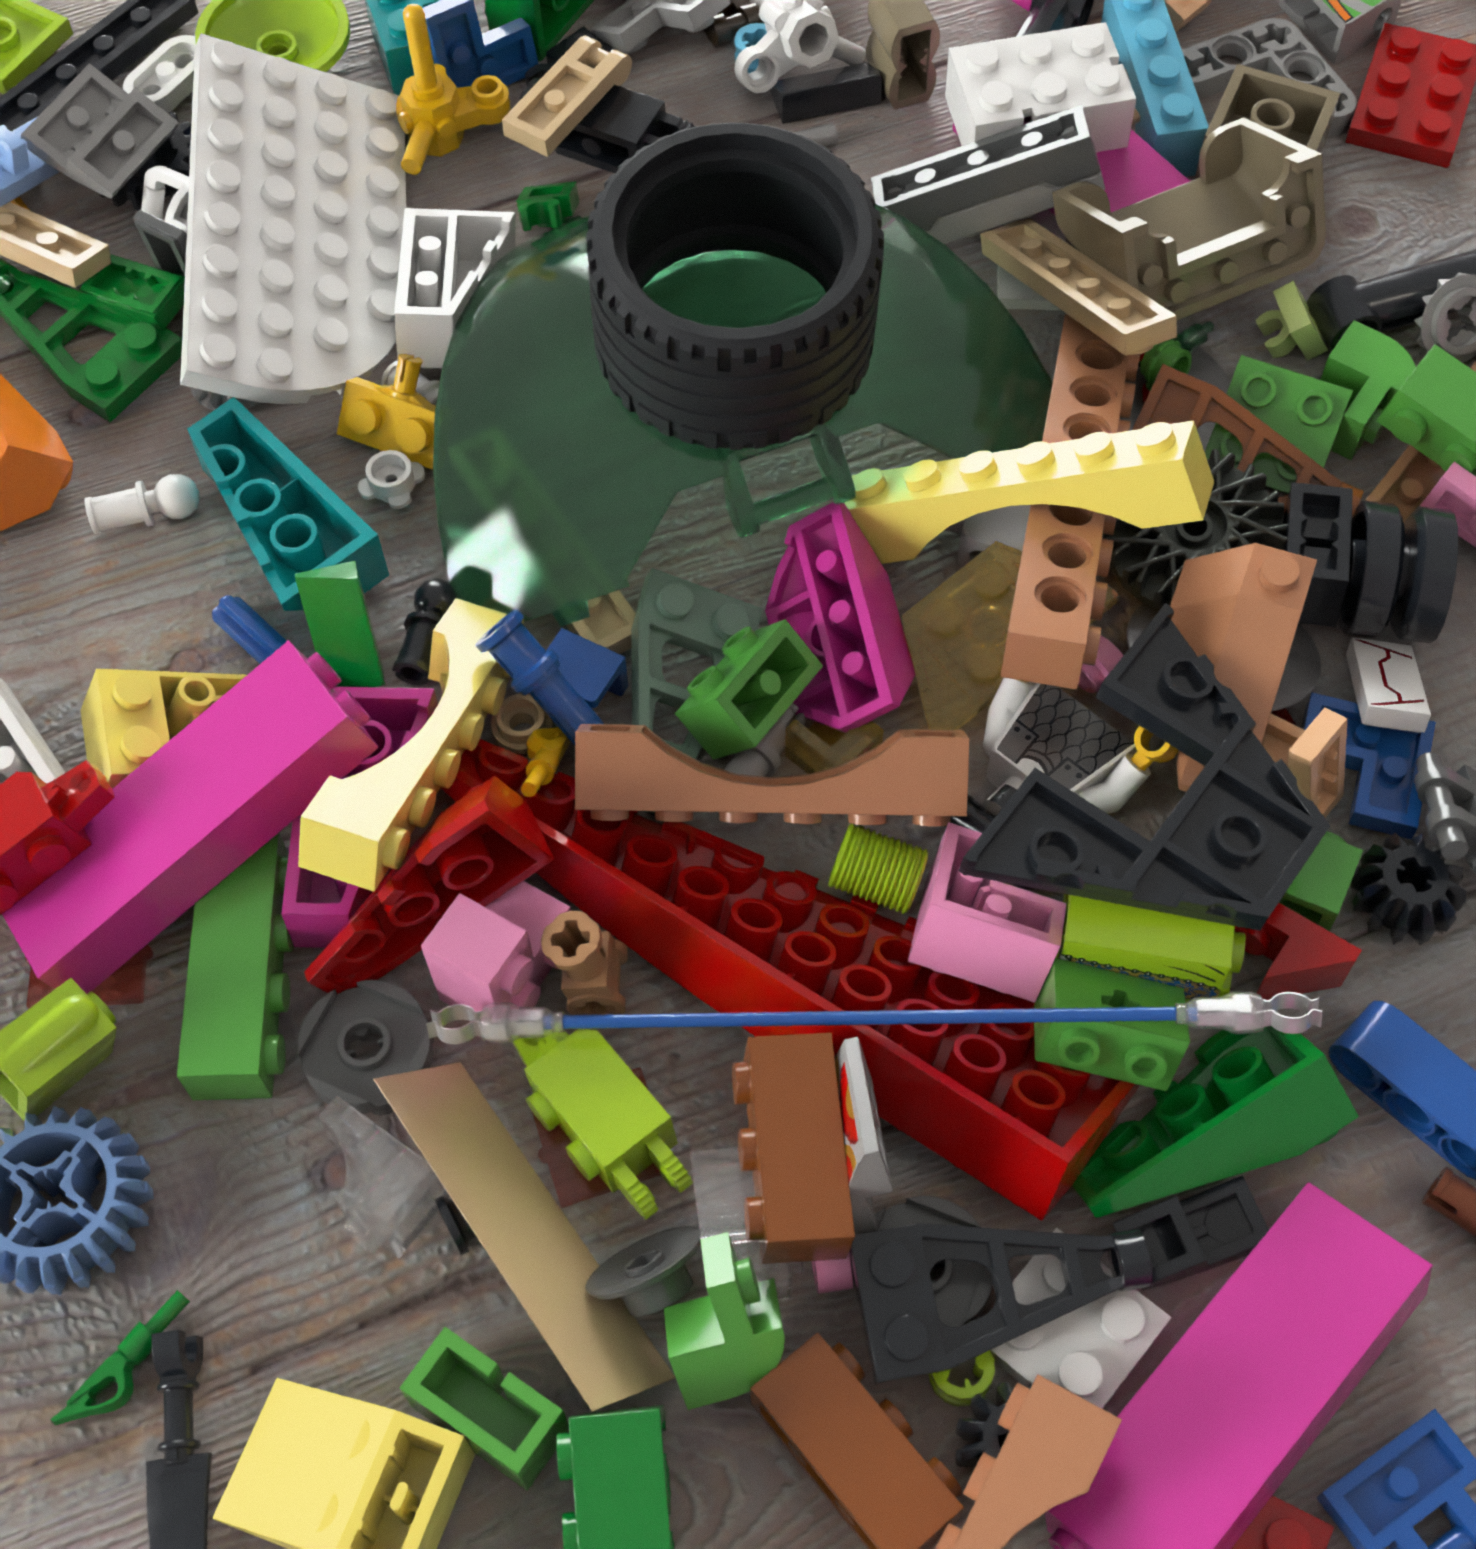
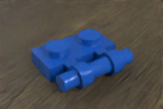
(1402, 1486)

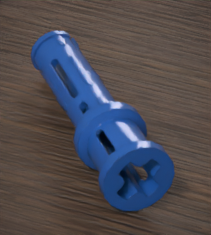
(536, 673)

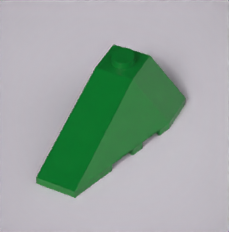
(1235, 1112)

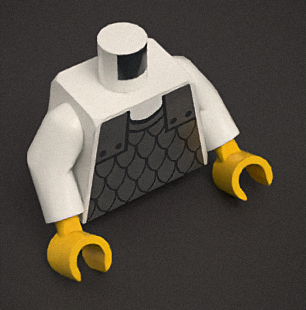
(1058, 735)

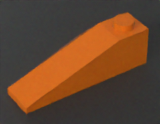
(31, 460)

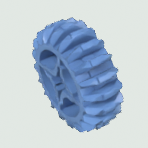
(81, 1152)

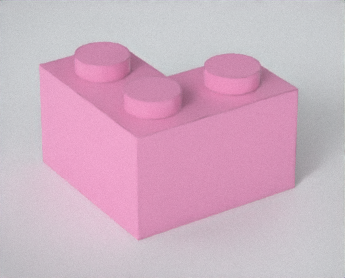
(984, 926)
(492, 950)

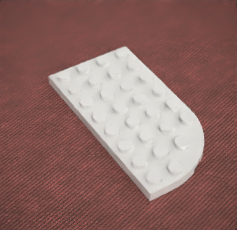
(288, 227)

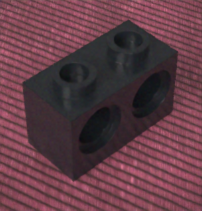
(1321, 529)

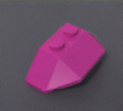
(846, 615)

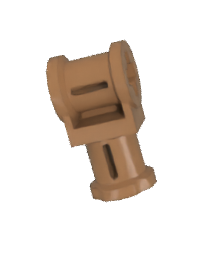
(588, 963)

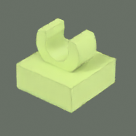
(1295, 325)

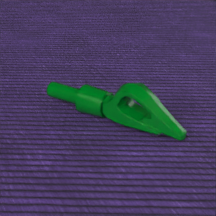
(119, 1366)

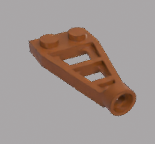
(1184, 398)

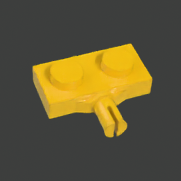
(390, 415)

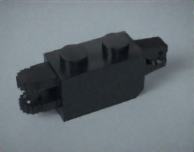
(617, 128)

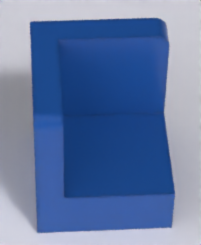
(590, 667)

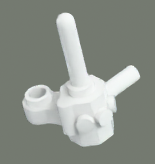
(795, 35)

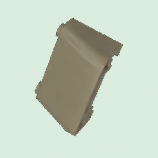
(1213, 238)

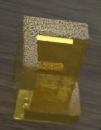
(825, 747)

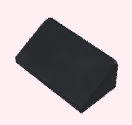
(827, 92)

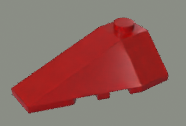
(472, 849)

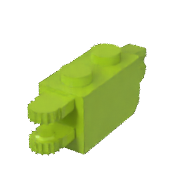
(603, 1111)

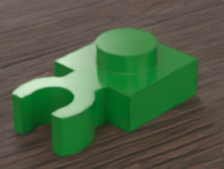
(547, 204)

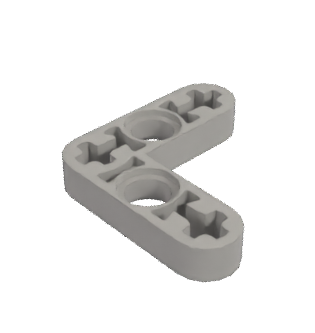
(1272, 47)

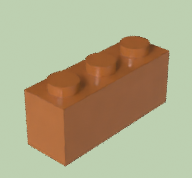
(794, 1149)
(856, 1449)

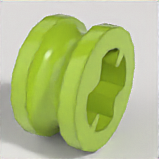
(951, 1394)

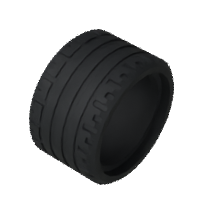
(743, 193)

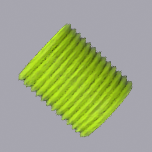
(878, 868)

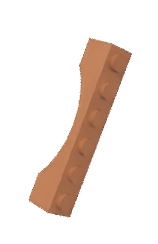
(906, 774)
(1045, 1461)

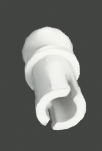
(173, 497)

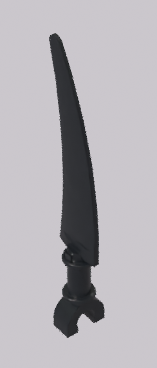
(182, 1479)

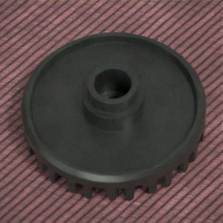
(1237, 515)

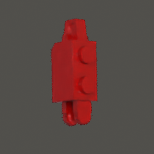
(45, 825)

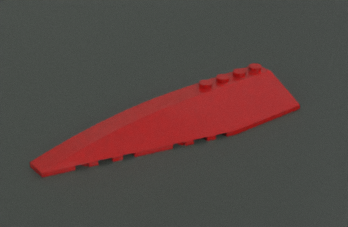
(781, 945)

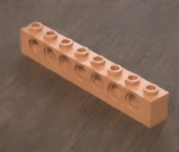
(1065, 544)

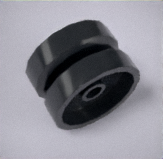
(1400, 571)

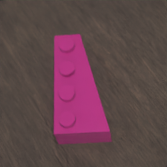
(320, 905)

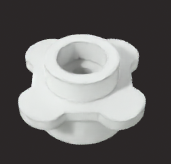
(386, 467)

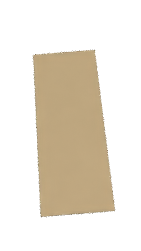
(524, 1233)

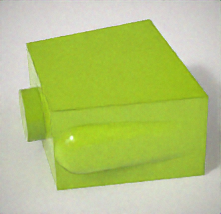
(53, 1047)

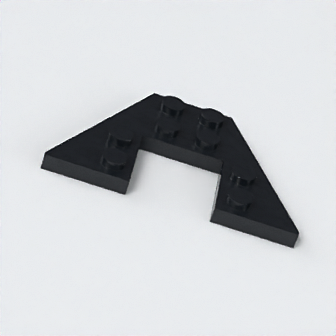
(1222, 848)

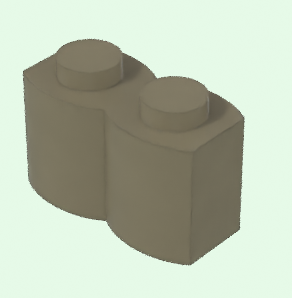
(902, 49)

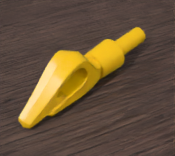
(545, 750)

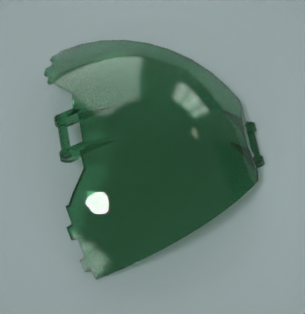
(561, 486)

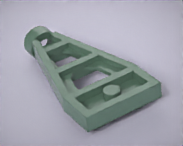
(686, 617)

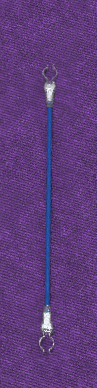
(1232, 1012)

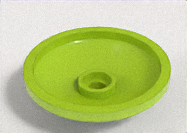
(296, 30)

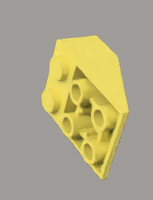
(139, 711)
(344, 1474)

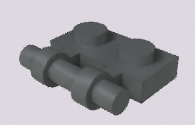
(1450, 806)

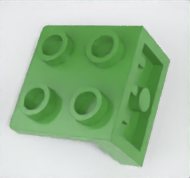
(1291, 404)

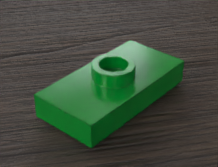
(138, 290)

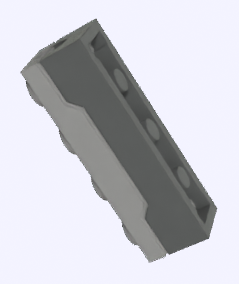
(993, 177)

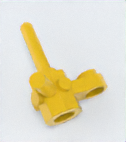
(433, 107)

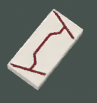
(1387, 685)

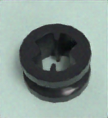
(456, 1224)

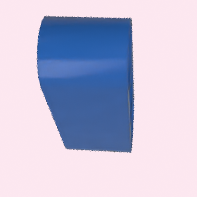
(1412, 1080)

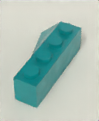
(281, 505)

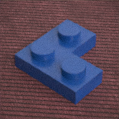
(468, 53)
(1386, 768)

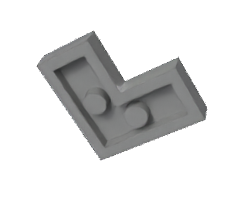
(636, 20)

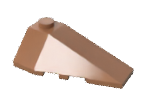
(1244, 617)

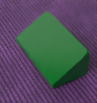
(341, 623)

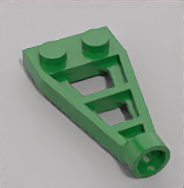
(116, 371)

